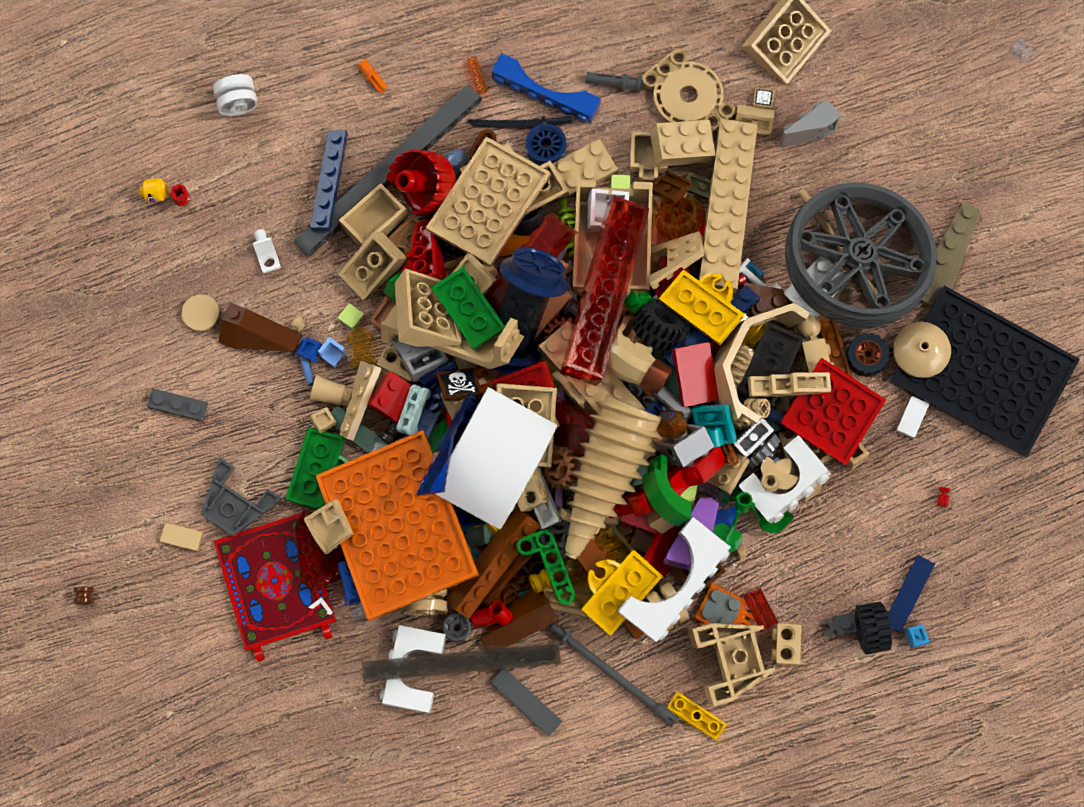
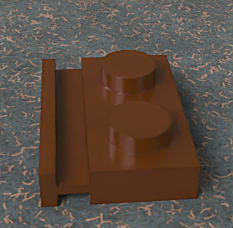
(671, 187)

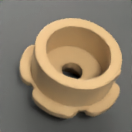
(297, 324)

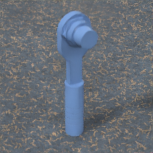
(306, 367)

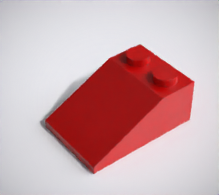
(389, 396)

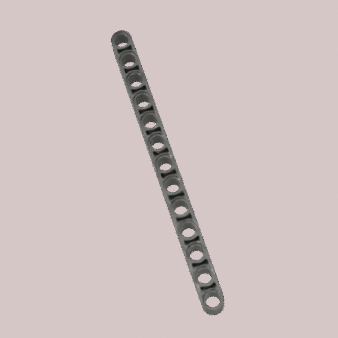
(422, 139)

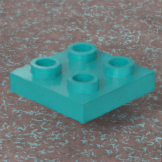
(717, 423)

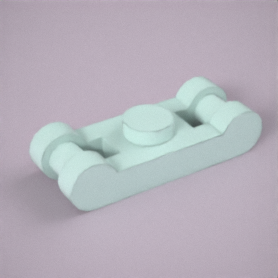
(412, 409)

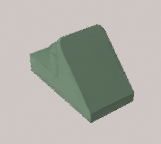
(479, 535)

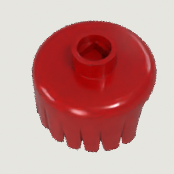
(423, 179)

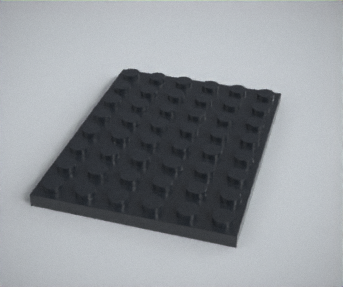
(996, 376)

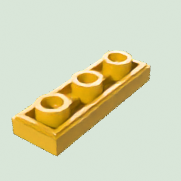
(707, 724)

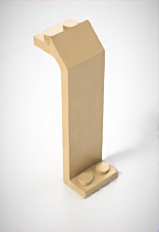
(490, 355)

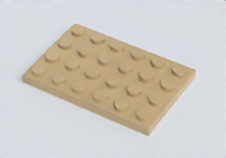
(488, 201)

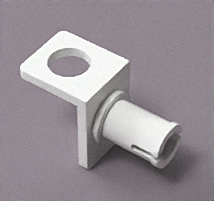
(265, 251)

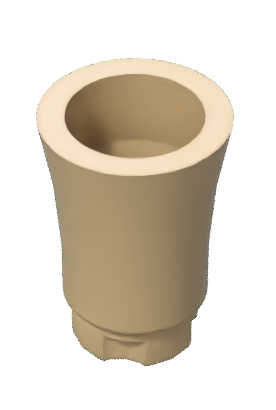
(330, 392)

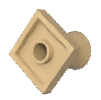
(481, 274)

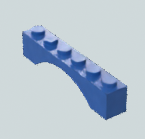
(579, 104)

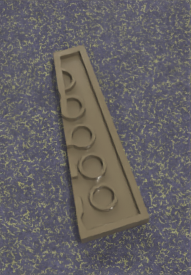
(952, 251)

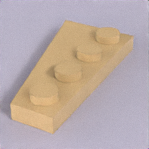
(360, 396)

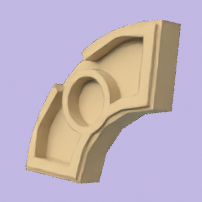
(571, 392)

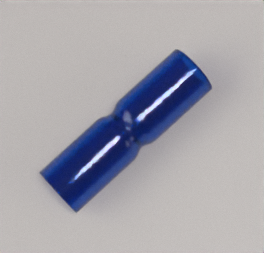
(431, 378)

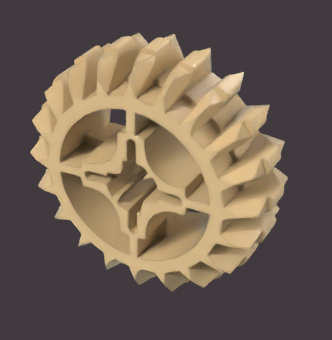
(740, 364)

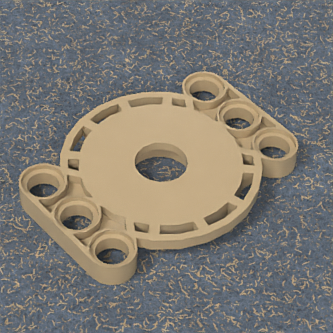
(678, 78)

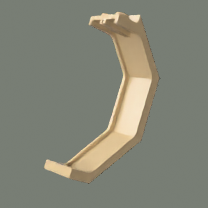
(742, 416)

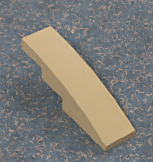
(789, 385)

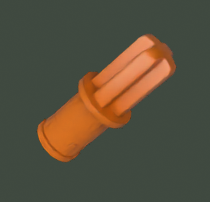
(372, 76)

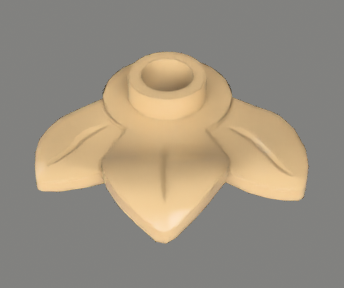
(779, 472)

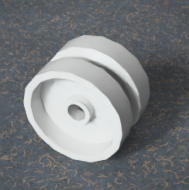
(235, 95)

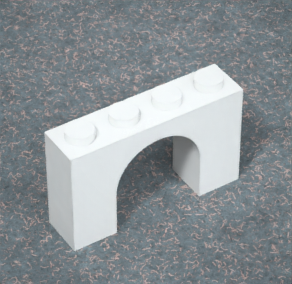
(812, 473)
(409, 641)

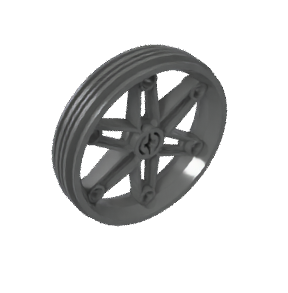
(897, 208)

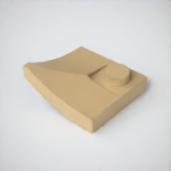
(329, 526)

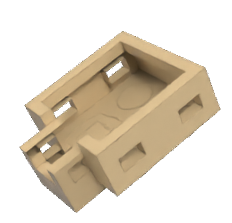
(642, 157)

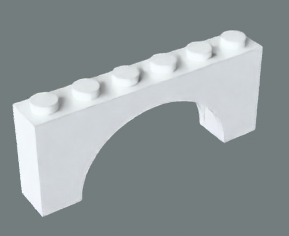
(705, 553)

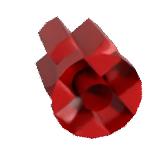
(943, 499)

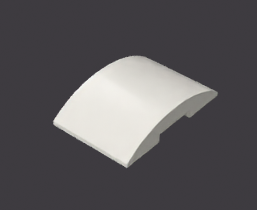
(496, 457)

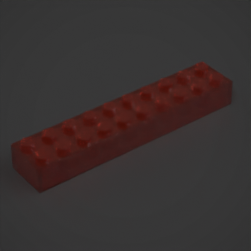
(604, 291)

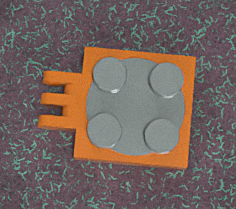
(722, 608)

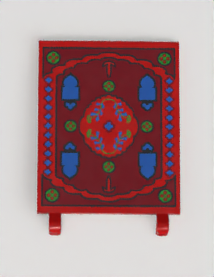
(267, 586)

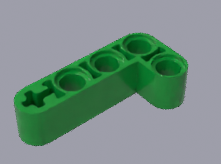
(550, 569)

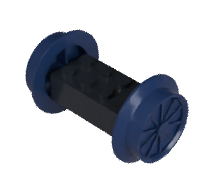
(532, 281)

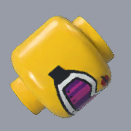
(154, 190)

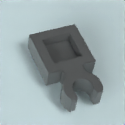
(842, 624)

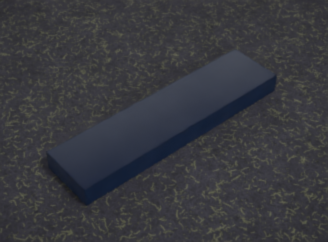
(909, 592)

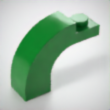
(662, 496)

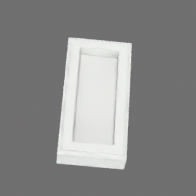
(912, 417)

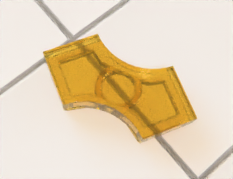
(360, 342)

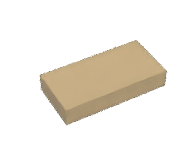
(181, 537)

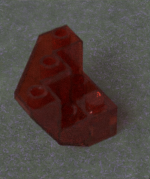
(314, 565)

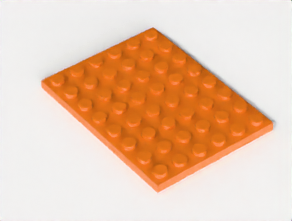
(400, 541)

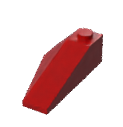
(425, 253)

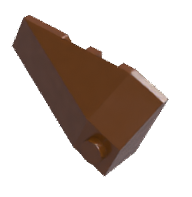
(249, 330)
(517, 576)
(530, 615)

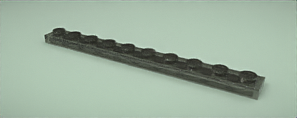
(460, 662)

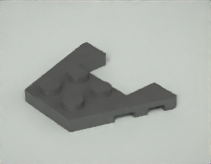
(228, 508)

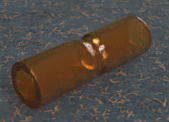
(476, 73)

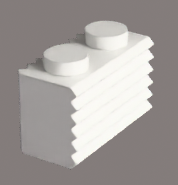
(752, 437)

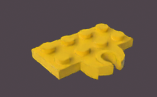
(704, 304)
(629, 578)

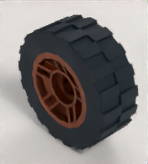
(878, 354)

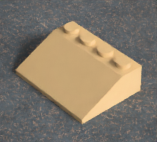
(786, 39)
(420, 313)
(537, 400)

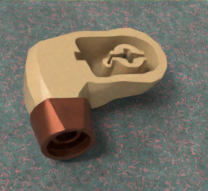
(632, 359)

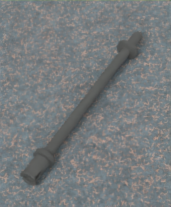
(657, 708)

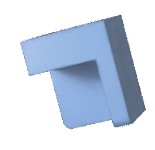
(332, 352)

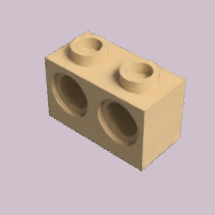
(396, 367)
(535, 486)
(792, 645)

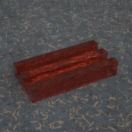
(763, 608)

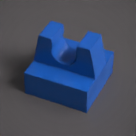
(309, 349)

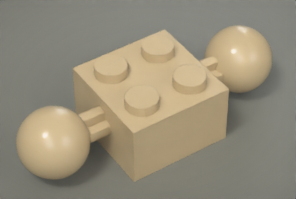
(813, 348)

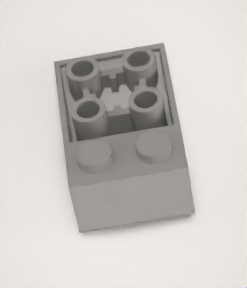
(812, 126)
(418, 360)

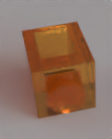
(672, 424)

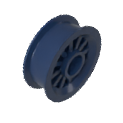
(535, 133)

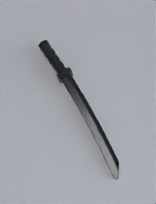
(519, 123)

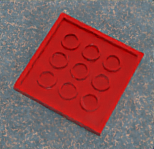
(835, 419)

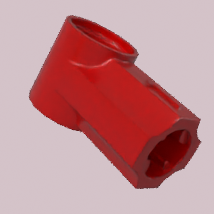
(495, 613)

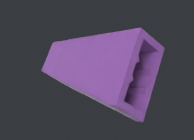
(679, 553)

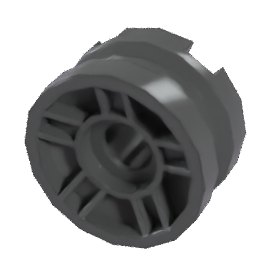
(449, 624)

